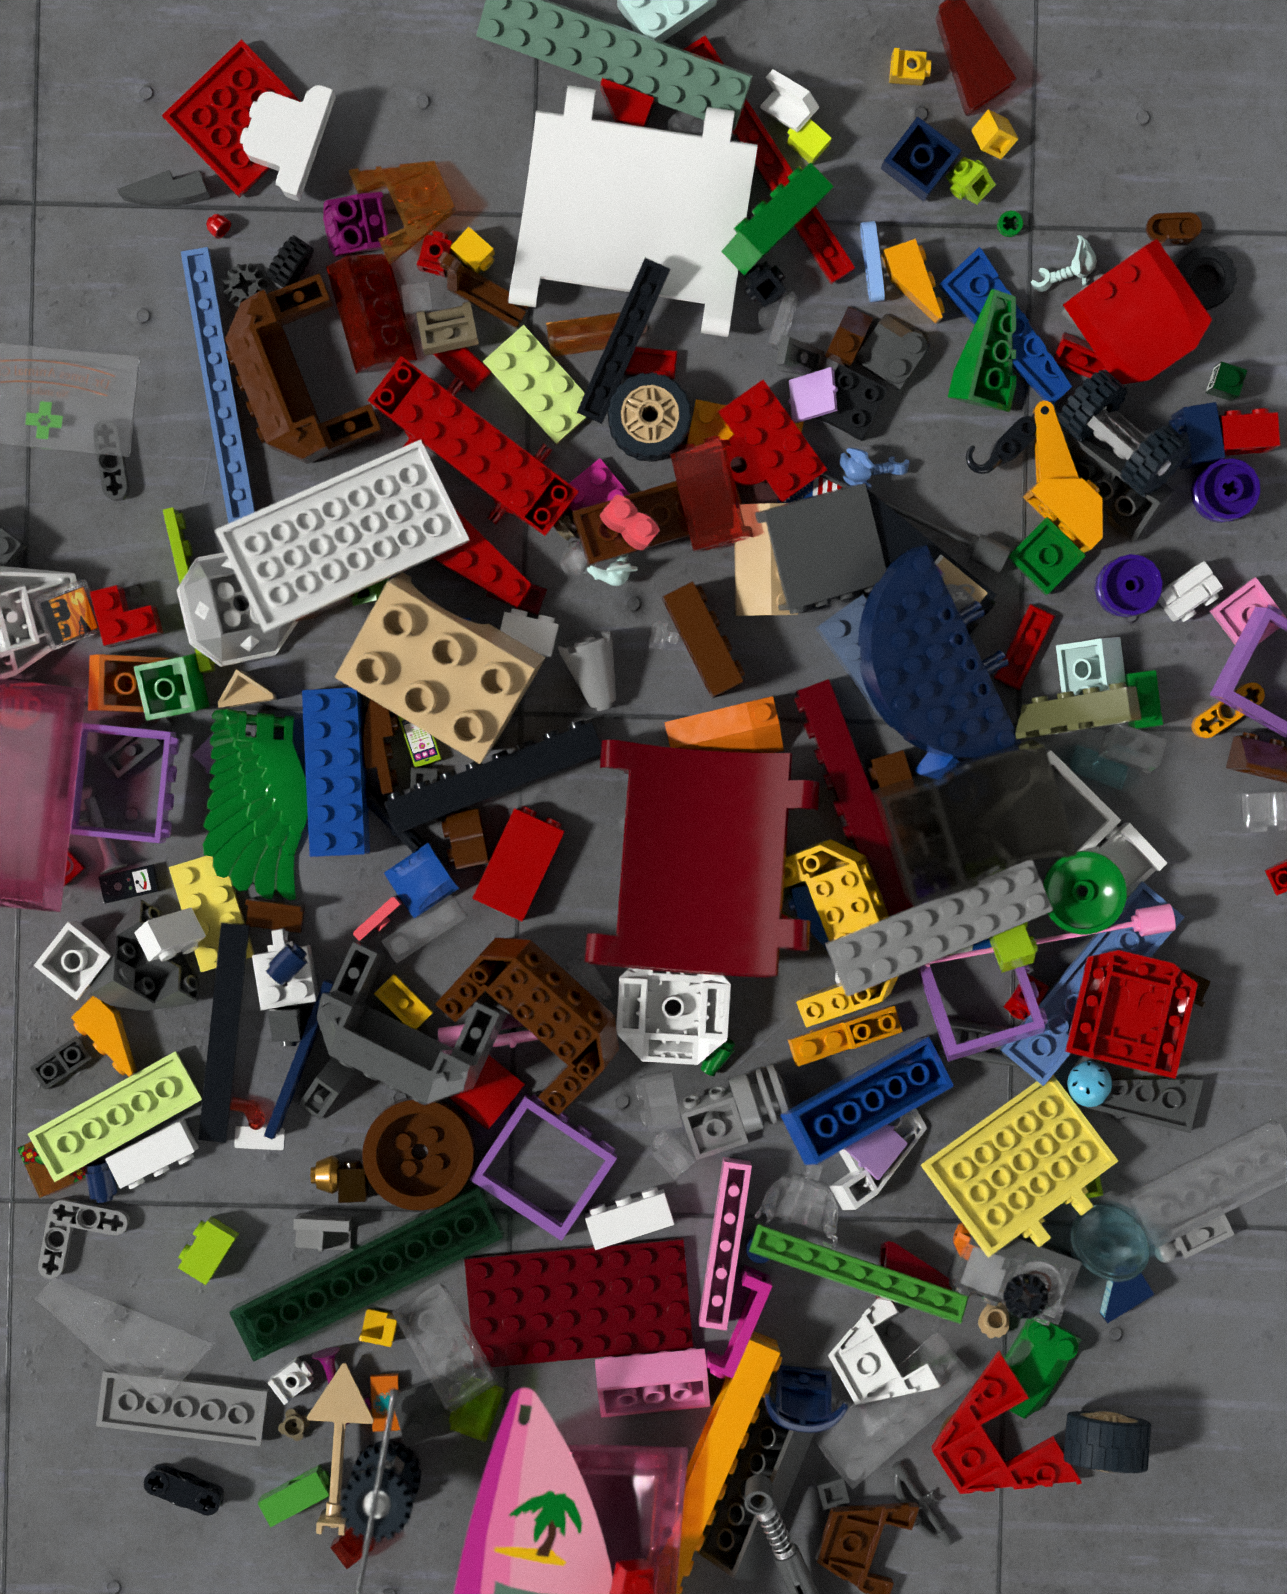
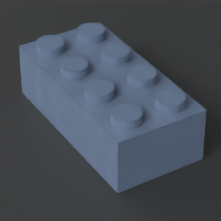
(841, 636)

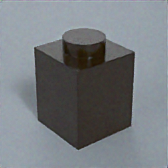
(352, 1182)

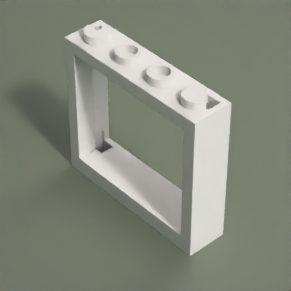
(1109, 828)

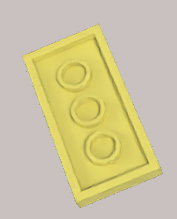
(211, 900)

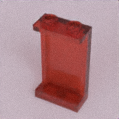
(709, 494)

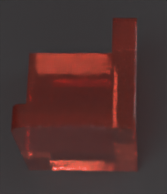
(350, 1547)

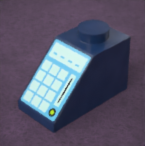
(1123, 1296)

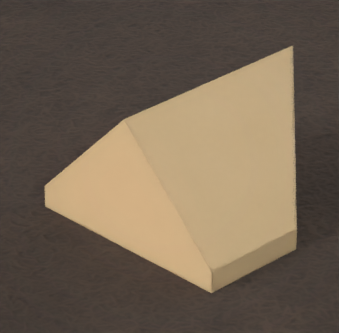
(243, 691)

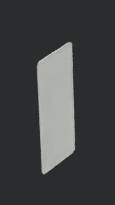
(254, 1139)

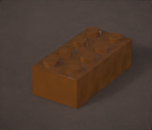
(702, 639)

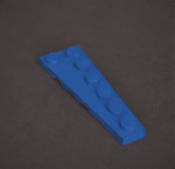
(968, 290)

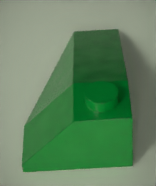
(986, 364)

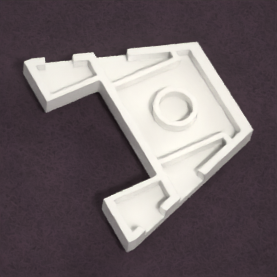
(868, 1366)

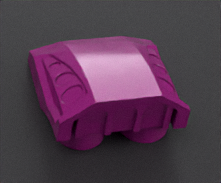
(354, 223)

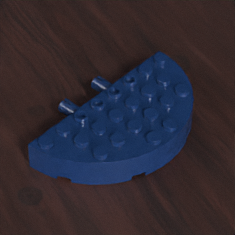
(925, 665)

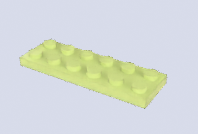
(115, 1116)

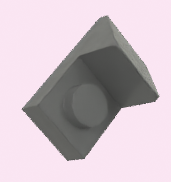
(798, 357)

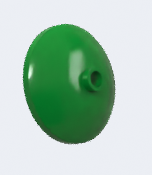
(1104, 895)

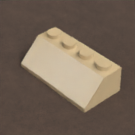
(756, 573)

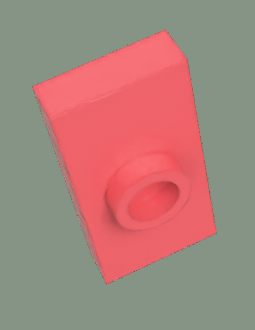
(378, 919)

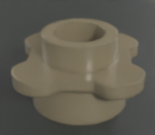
(566, 527)
(290, 1431)

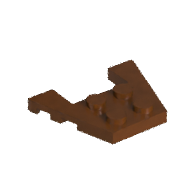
(852, 1540)

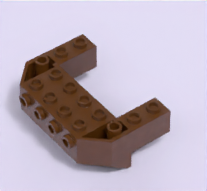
(275, 381)
(545, 1003)

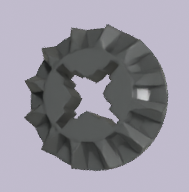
(233, 279)

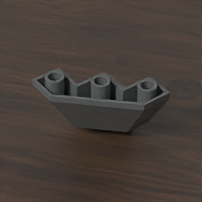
(135, 982)

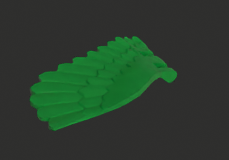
(255, 802)

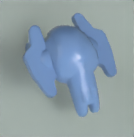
(860, 468)

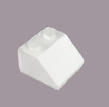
(73, 959)

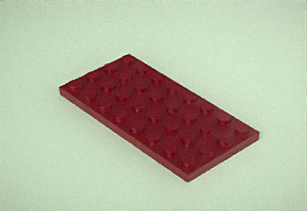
(580, 1302)

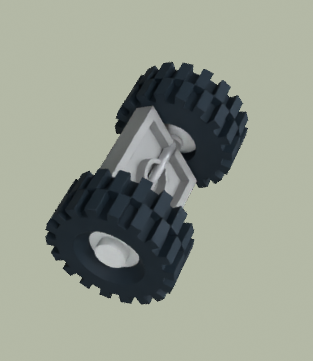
(1095, 412)
(396, 1494)

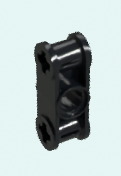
(184, 1489)

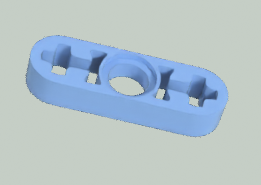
(872, 261)

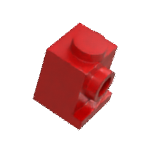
(428, 262)

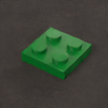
(1046, 556)

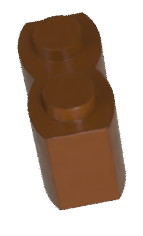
(466, 839)

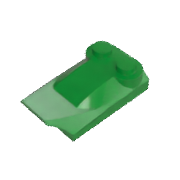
(1039, 1360)

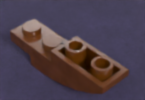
(380, 725)

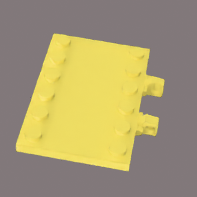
(1020, 1166)

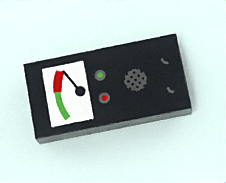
(129, 883)

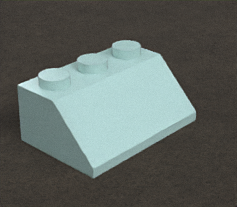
(1090, 664)

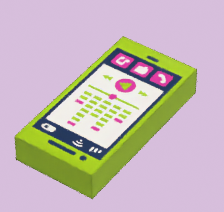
(420, 744)

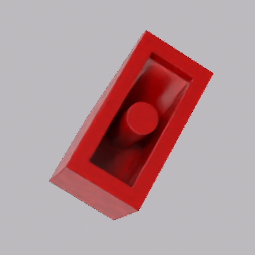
(627, 104)

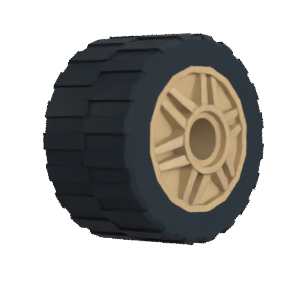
(653, 395)
(1107, 1442)

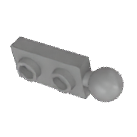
(1196, 1240)

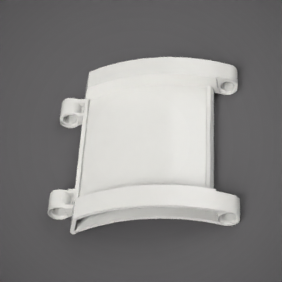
(626, 192)

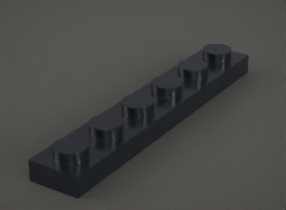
(623, 340)

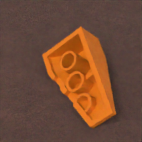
(736, 728)

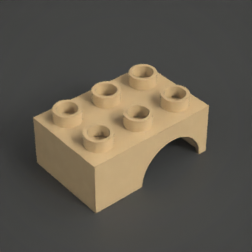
(439, 669)

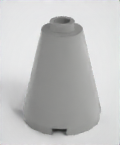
(592, 668)

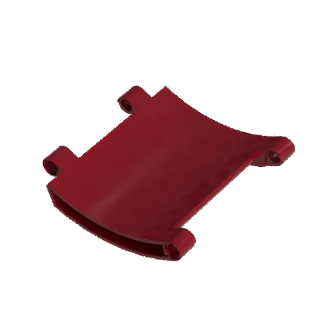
(703, 861)

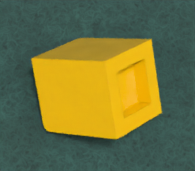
(994, 134)
(378, 1327)

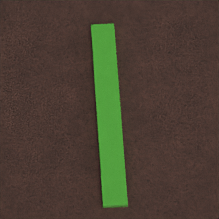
(859, 1274)

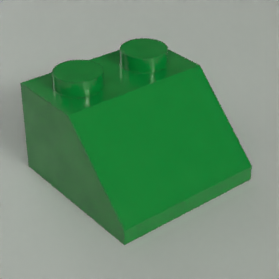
(171, 687)

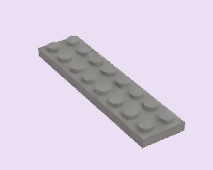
(938, 928)

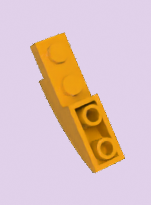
(845, 1035)

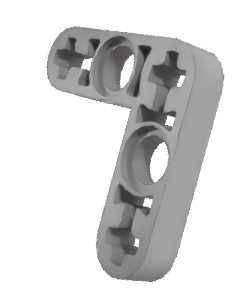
(65, 1226)

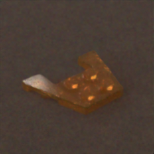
(418, 198)

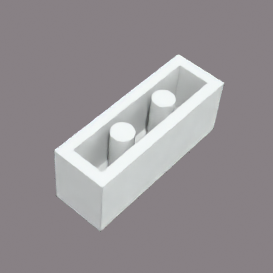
(152, 1154)
(629, 1218)

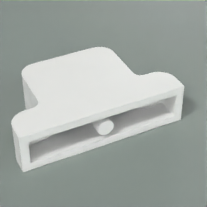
(287, 135)

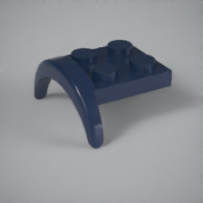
(804, 1400)

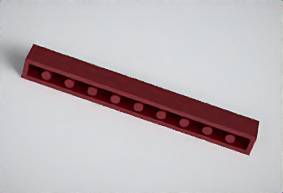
(851, 788)

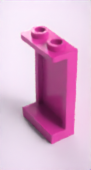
(760, 1287)

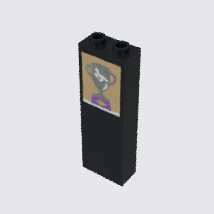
(899, 536)

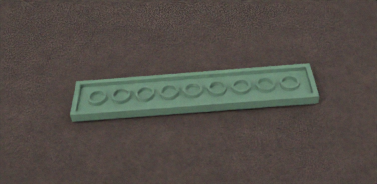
(616, 54)

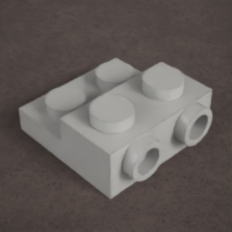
(712, 1122)

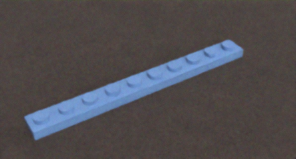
(218, 383)

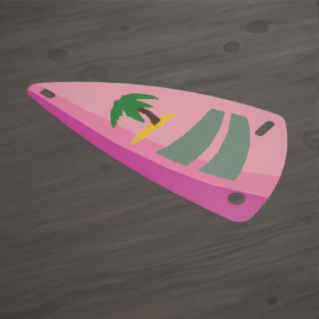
(532, 1515)

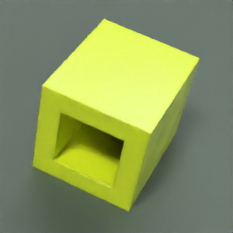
(809, 141)

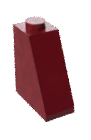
(900, 1260)

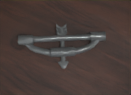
(942, 1533)

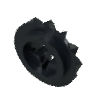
(1014, 1290)

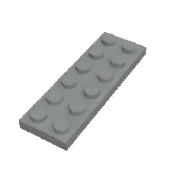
(191, 1411)

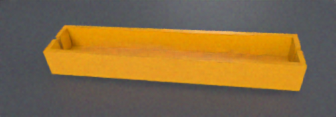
(720, 1441)

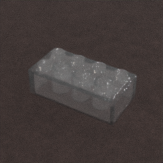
(445, 1347)

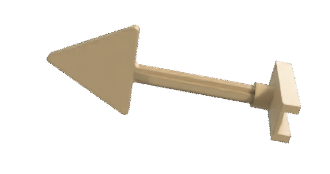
(341, 1405)

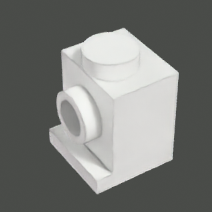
(281, 1386)

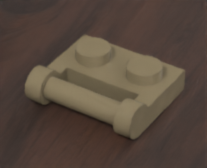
(447, 334)

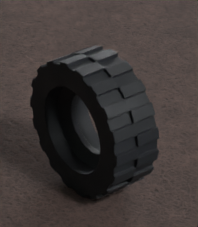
(1220, 263)

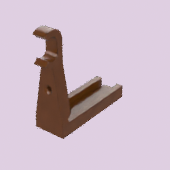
(480, 291)

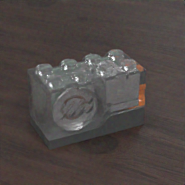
(988, 1276)

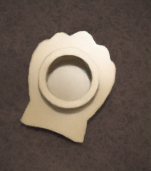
(994, 1320)

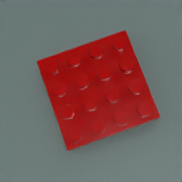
(217, 111)

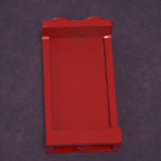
(519, 863)

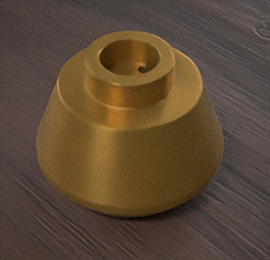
(325, 1174)

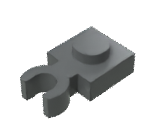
(832, 1492)

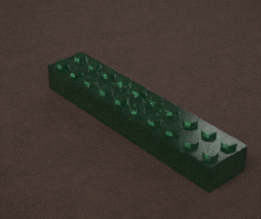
(366, 1272)

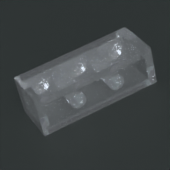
(424, 928)

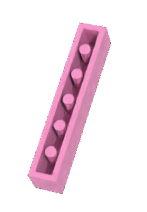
(725, 1243)

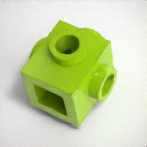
(970, 180)

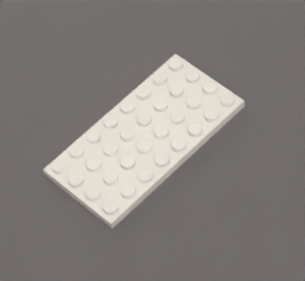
(342, 536)

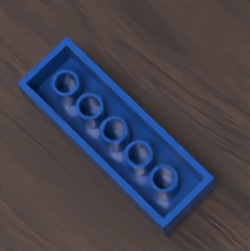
(335, 772)
(866, 1100)

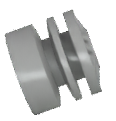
(759, 1098)

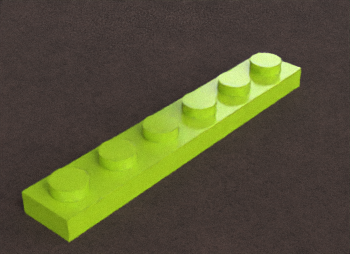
(181, 552)

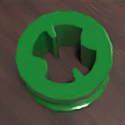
(1009, 215)

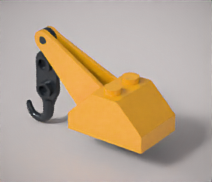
(1058, 490)

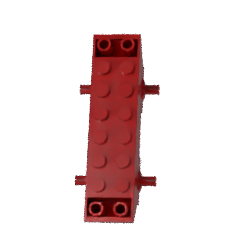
(473, 446)

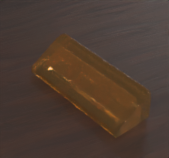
(580, 334)

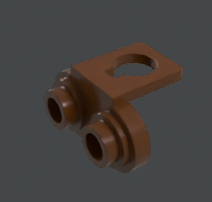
(1174, 228)

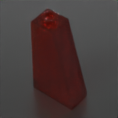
(972, 56)

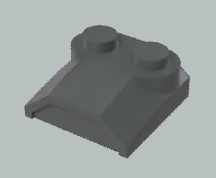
(892, 352)

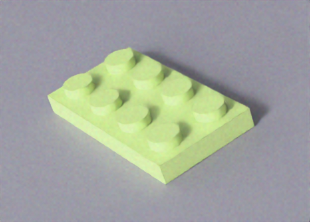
(537, 383)

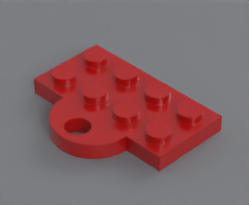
(769, 443)

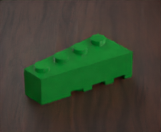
(776, 217)

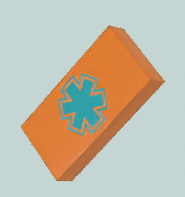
(380, 1400)

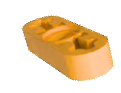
(1214, 727)

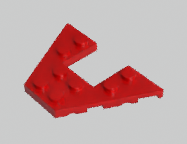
(972, 1456)

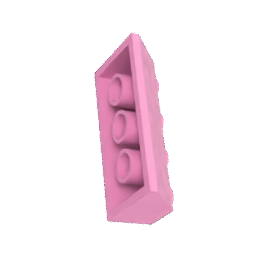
(652, 1382)

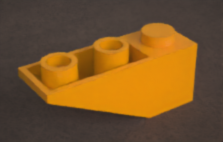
(909, 275)
(107, 1031)

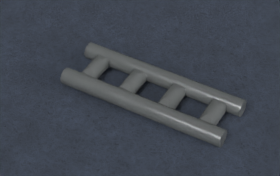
(982, 1029)

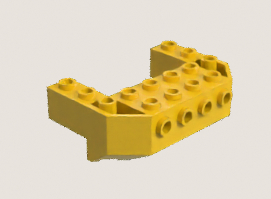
(845, 902)

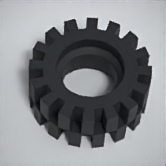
(290, 261)

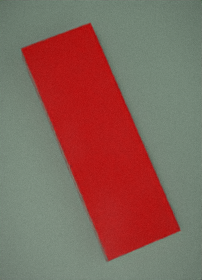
(1024, 647)

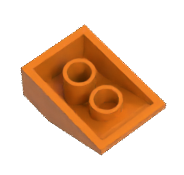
(114, 683)

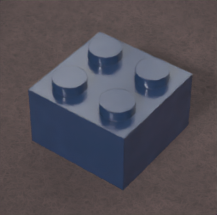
(920, 159)
(1202, 429)

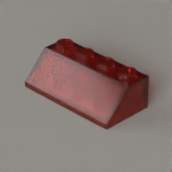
(371, 312)

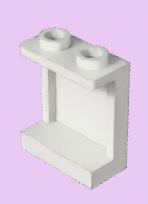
(1132, 855)

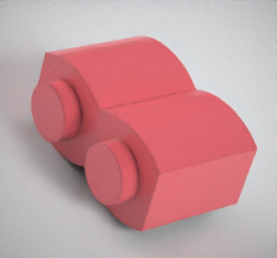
(624, 518)

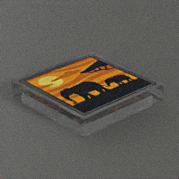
(67, 614)

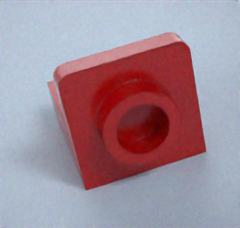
(1016, 1003)

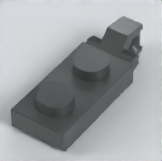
(133, 749)

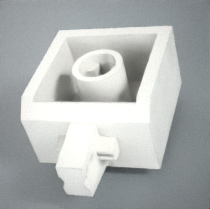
(299, 990)

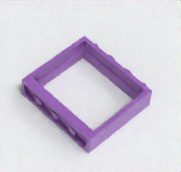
(1238, 660)
(165, 800)
(987, 1042)
(521, 1204)

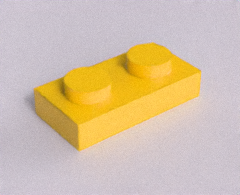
(403, 1002)

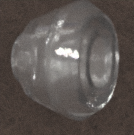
(574, 560)

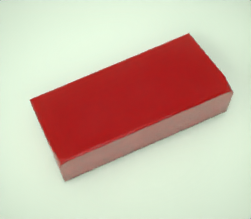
(1077, 356)

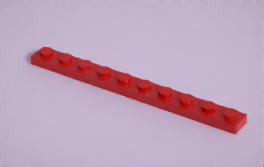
(774, 171)

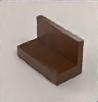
(275, 915)

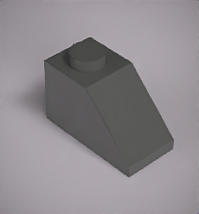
(287, 1024)
(326, 1088)

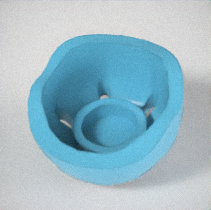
(1088, 1078)

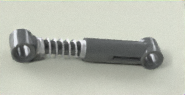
(786, 1553)

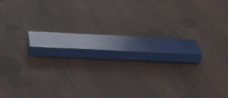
(296, 1068)

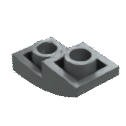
(60, 1063)

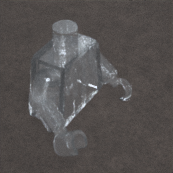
(803, 1201)

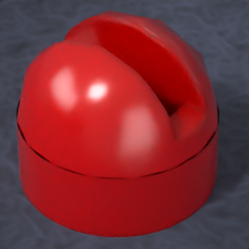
(218, 225)

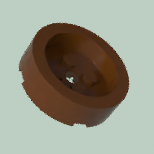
(415, 1181)

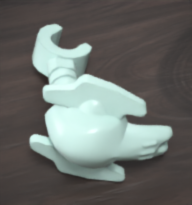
(1081, 266)
(616, 573)

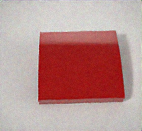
(490, 1095)

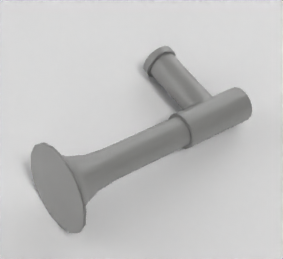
(93, 813)

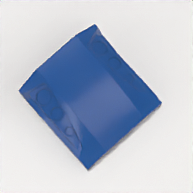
(421, 880)

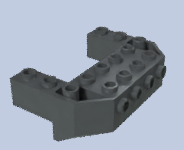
(394, 1050)

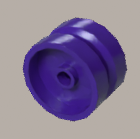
(1242, 489)
(1143, 579)

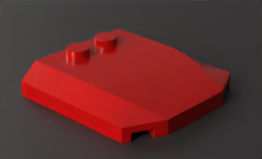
(1140, 315)
(1132, 1012)

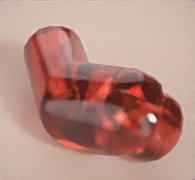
(251, 1110)

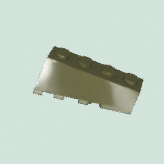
(1078, 712)

